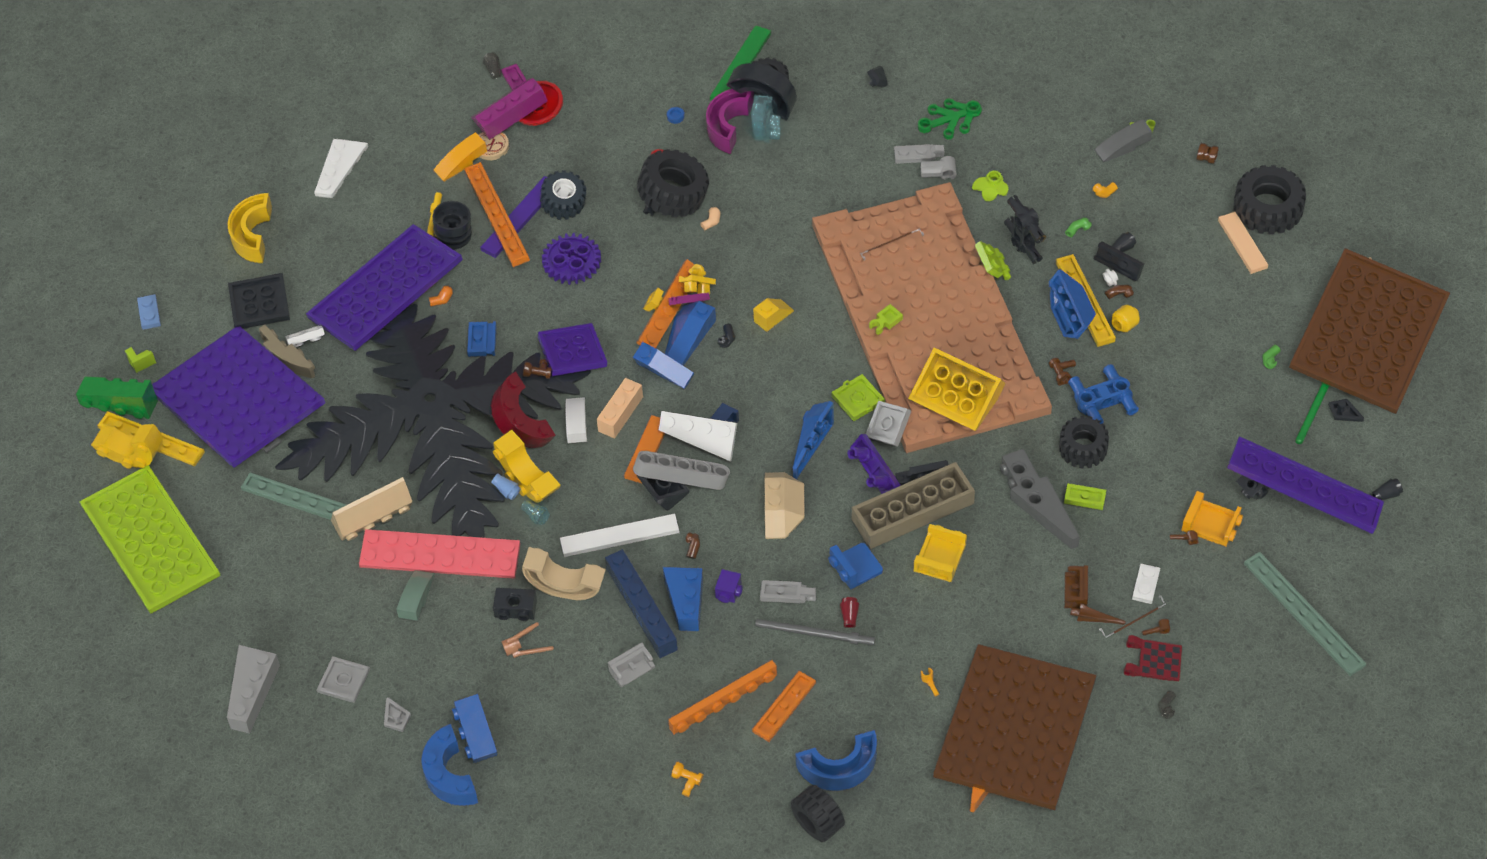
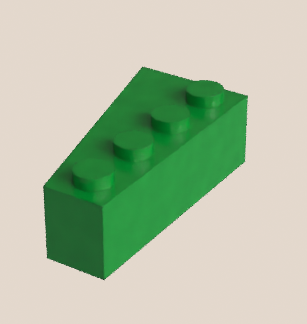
(118, 396)

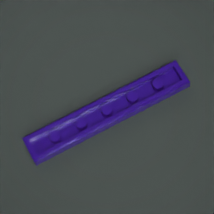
(519, 218)

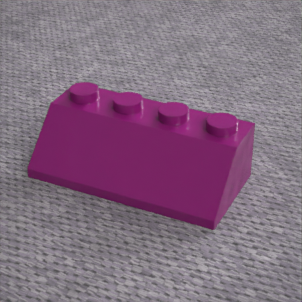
(510, 108)

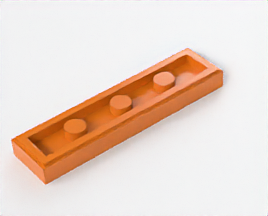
(649, 441)
(784, 706)

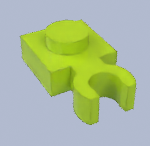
(886, 318)

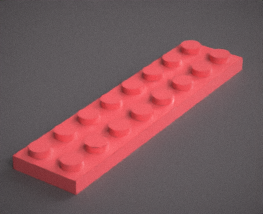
(440, 553)

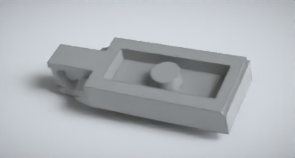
(917, 153)
(786, 592)

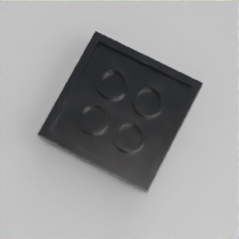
(259, 301)

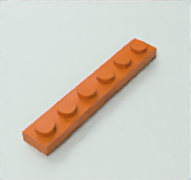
(664, 312)
(728, 694)

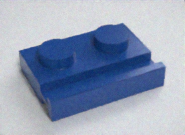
(481, 338)

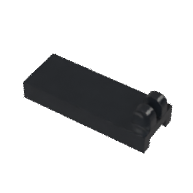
(1119, 261)

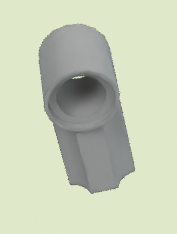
(945, 168)

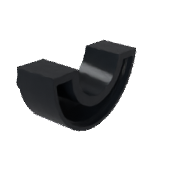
(767, 82)

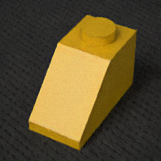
(770, 313)

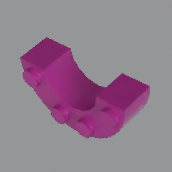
(720, 111)

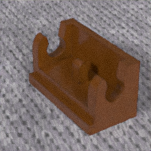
(1076, 586)

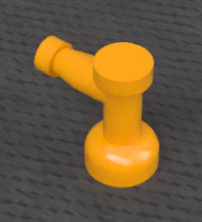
(693, 778)

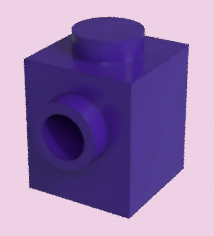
(728, 586)

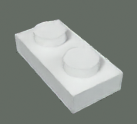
(309, 334)
(1146, 583)

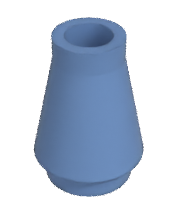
(507, 487)

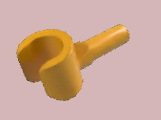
(929, 679)

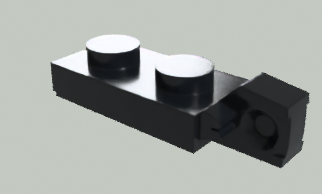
(919, 471)

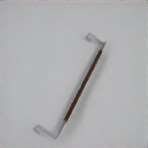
(863, 257)
(1137, 619)

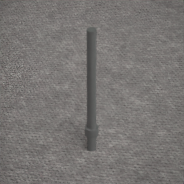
(853, 637)

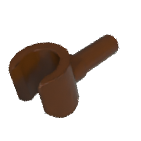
(1190, 536)
(1163, 628)

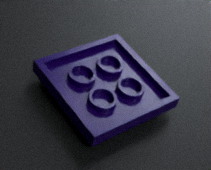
(572, 349)

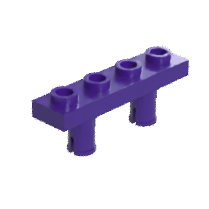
(878, 471)

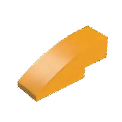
(461, 157)

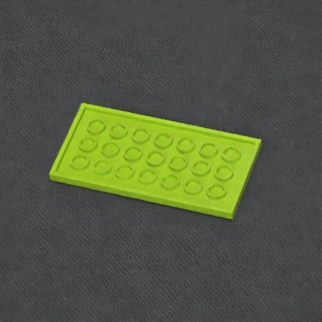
(149, 539)

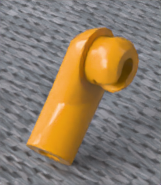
(1104, 192)

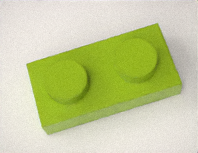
(1085, 496)

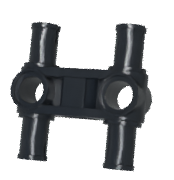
(1025, 229)

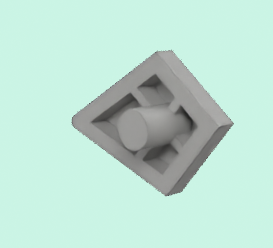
(395, 716)

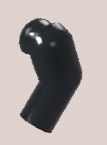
(729, 336)

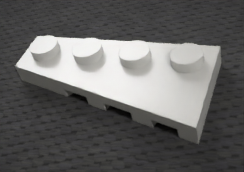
(339, 164)
(705, 433)

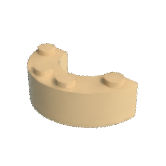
(561, 581)

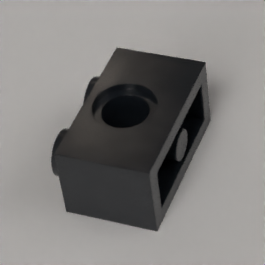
(507, 597)

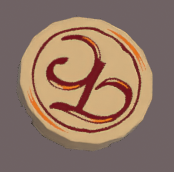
(495, 147)

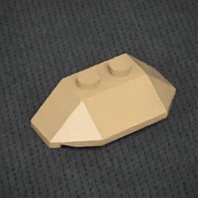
(782, 504)

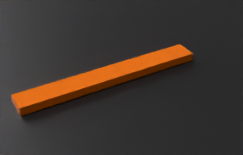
(497, 215)

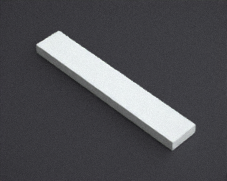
(619, 535)

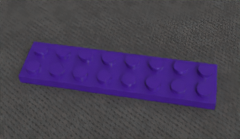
(1305, 485)

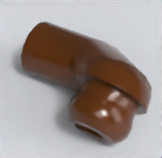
(1118, 289)
(694, 546)

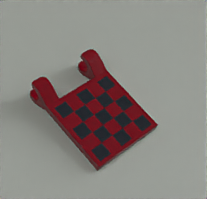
(1156, 661)

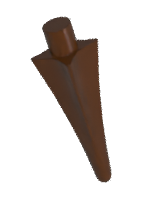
(1090, 615)

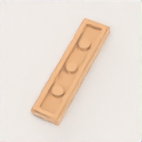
(1243, 242)

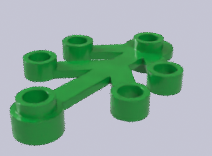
(951, 116)

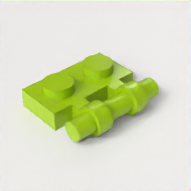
(993, 260)

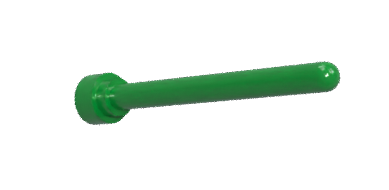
(1311, 414)

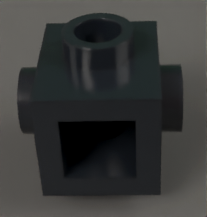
(1251, 488)

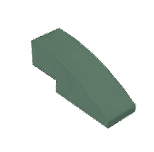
(414, 595)

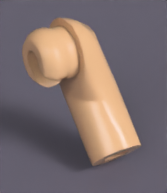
(714, 217)

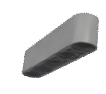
(681, 470)

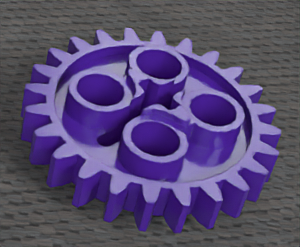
(571, 258)

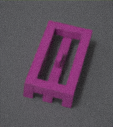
(688, 298)

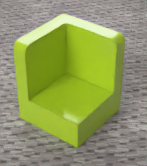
(141, 360)

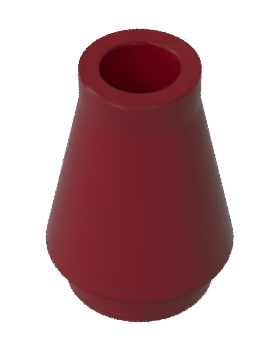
(849, 610)

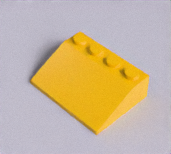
(956, 389)

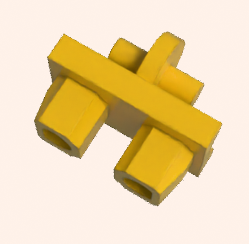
(696, 278)

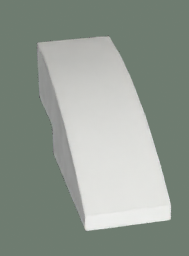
(576, 420)

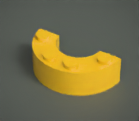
(242, 221)
(129, 450)
(522, 470)

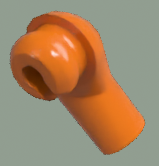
(443, 297)

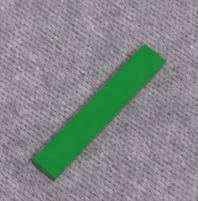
(746, 54)

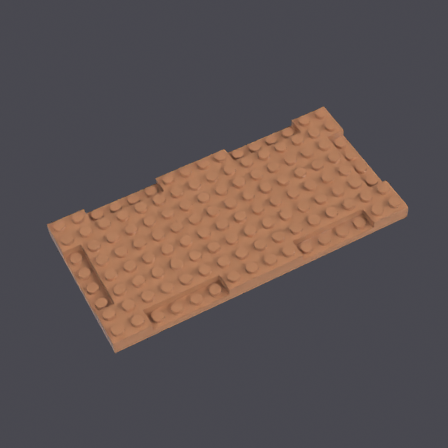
(944, 305)

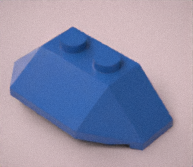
(1070, 305)

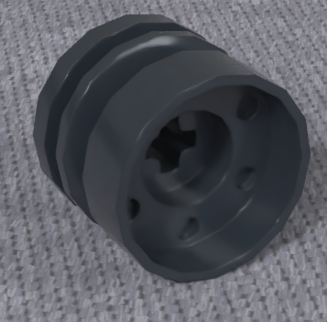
(452, 224)

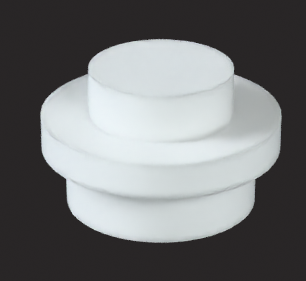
(1110, 277)

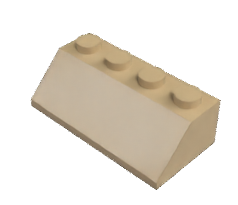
(372, 509)

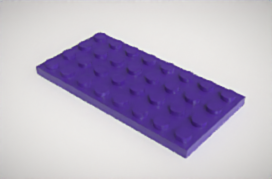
(384, 287)

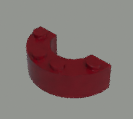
(510, 417)

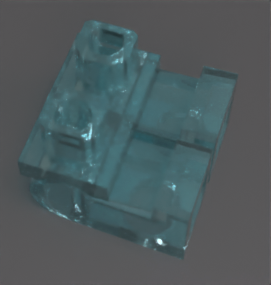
(764, 123)

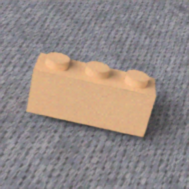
(619, 408)

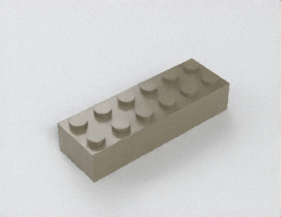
(913, 505)

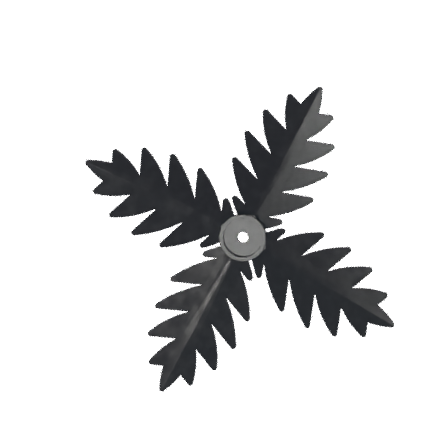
(441, 433)

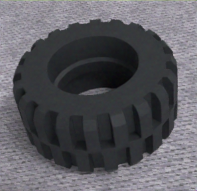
(667, 197)
(1266, 216)

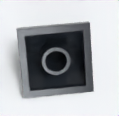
(664, 492)

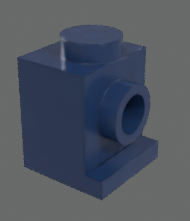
(726, 413)

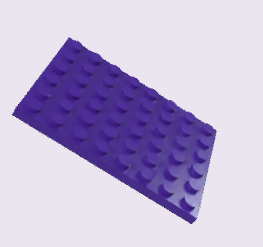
(236, 396)

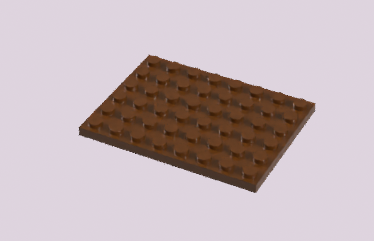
(1369, 330)
(1015, 727)

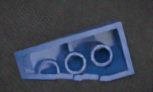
(689, 329)

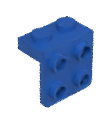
(855, 564)

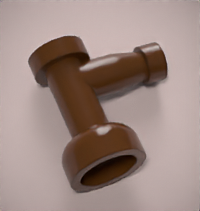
(543, 370)
(1062, 376)

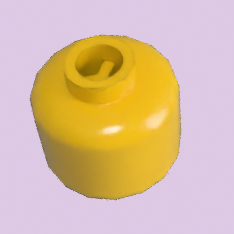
(1125, 318)

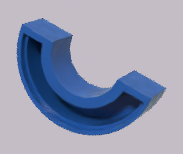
(841, 773)
(442, 783)

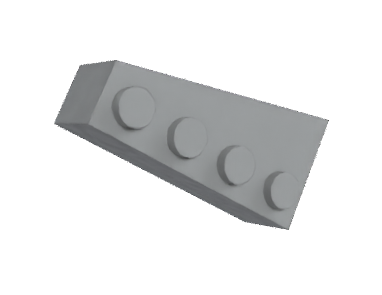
(250, 686)

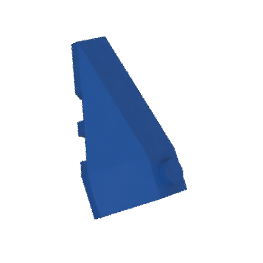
(814, 429)

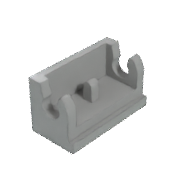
(631, 665)

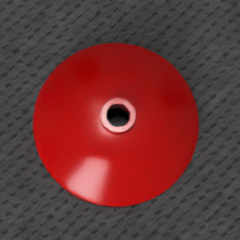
(549, 109)

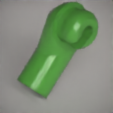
(1075, 225)
(1268, 357)

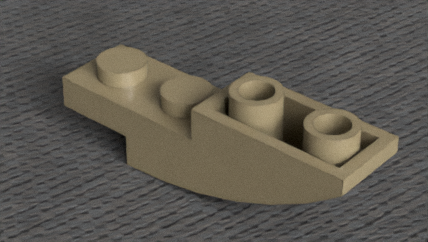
(288, 355)

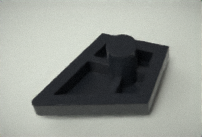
(877, 77)
(1345, 411)

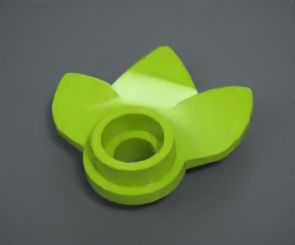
(989, 187)

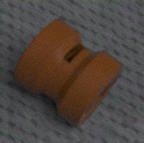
(1207, 153)

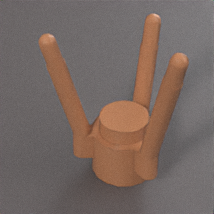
(512, 644)

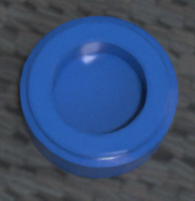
(675, 115)

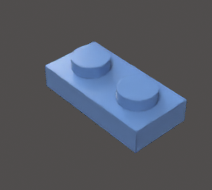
(148, 311)

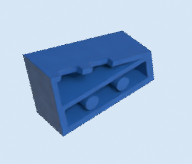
(685, 593)
(474, 729)

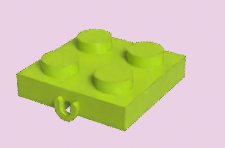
(857, 397)

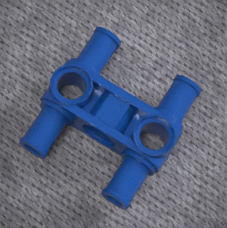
(1103, 395)

